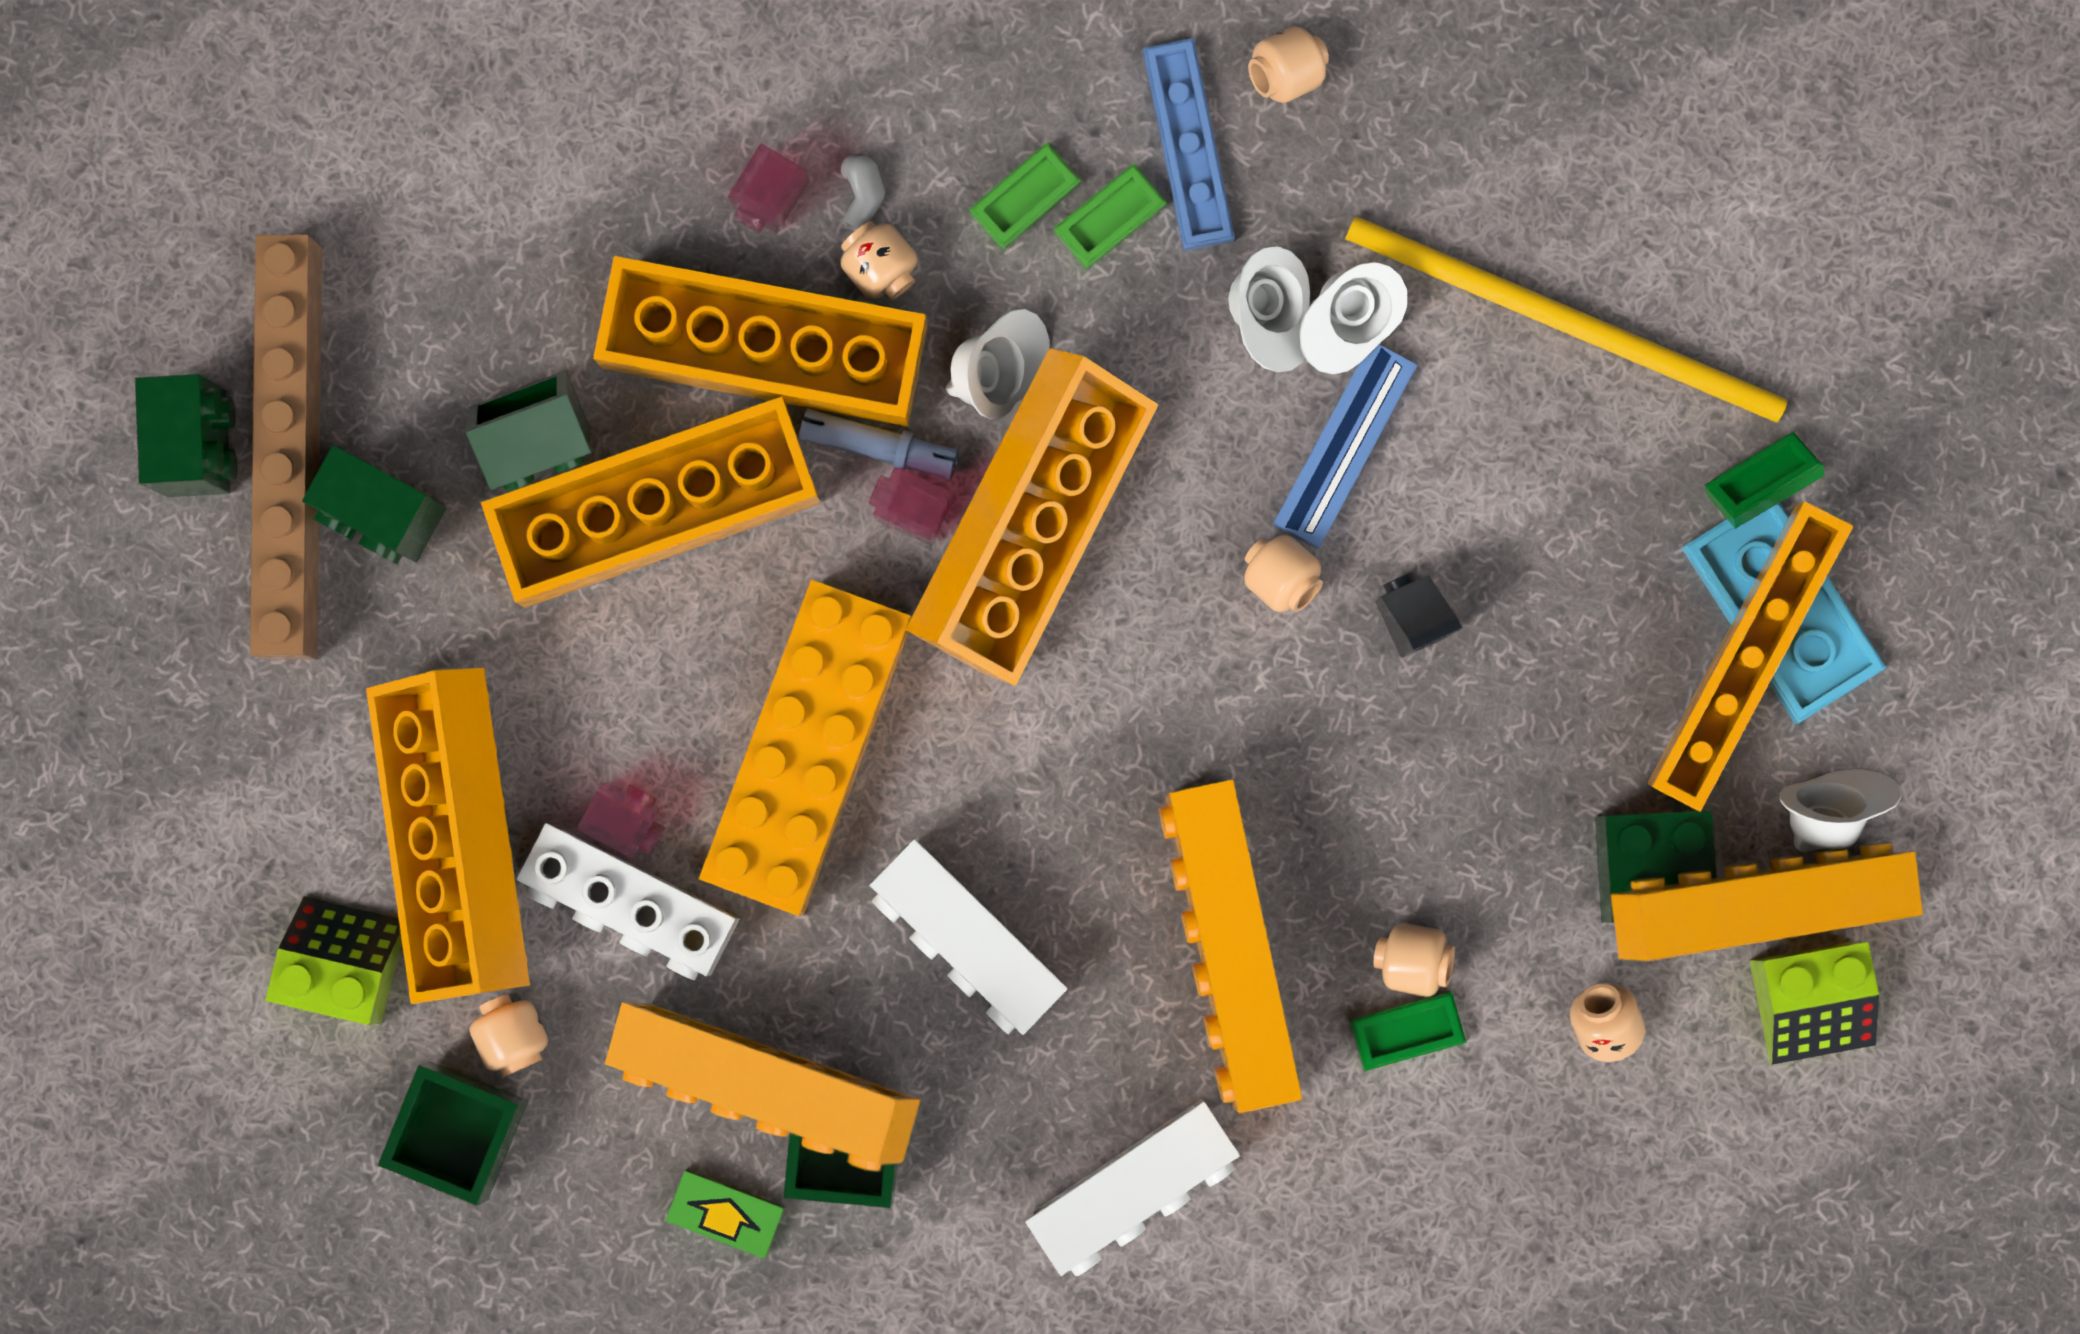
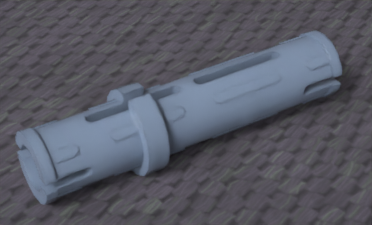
(879, 444)

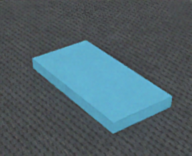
(1829, 648)

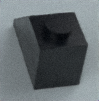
(1416, 613)

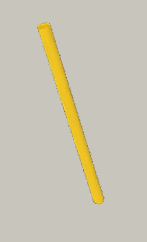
(1566, 319)

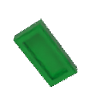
(1764, 480)
(1407, 1031)

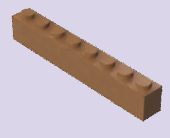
(285, 447)

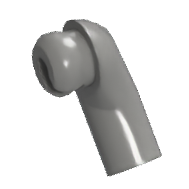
(867, 189)

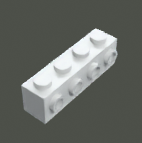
(627, 900)
(968, 938)
(1131, 1188)

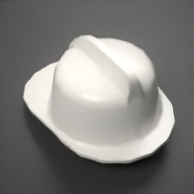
(1270, 306)
(1352, 316)
(1000, 364)
(1836, 806)

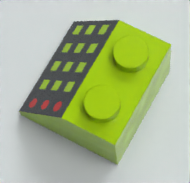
(336, 962)
(1817, 1001)

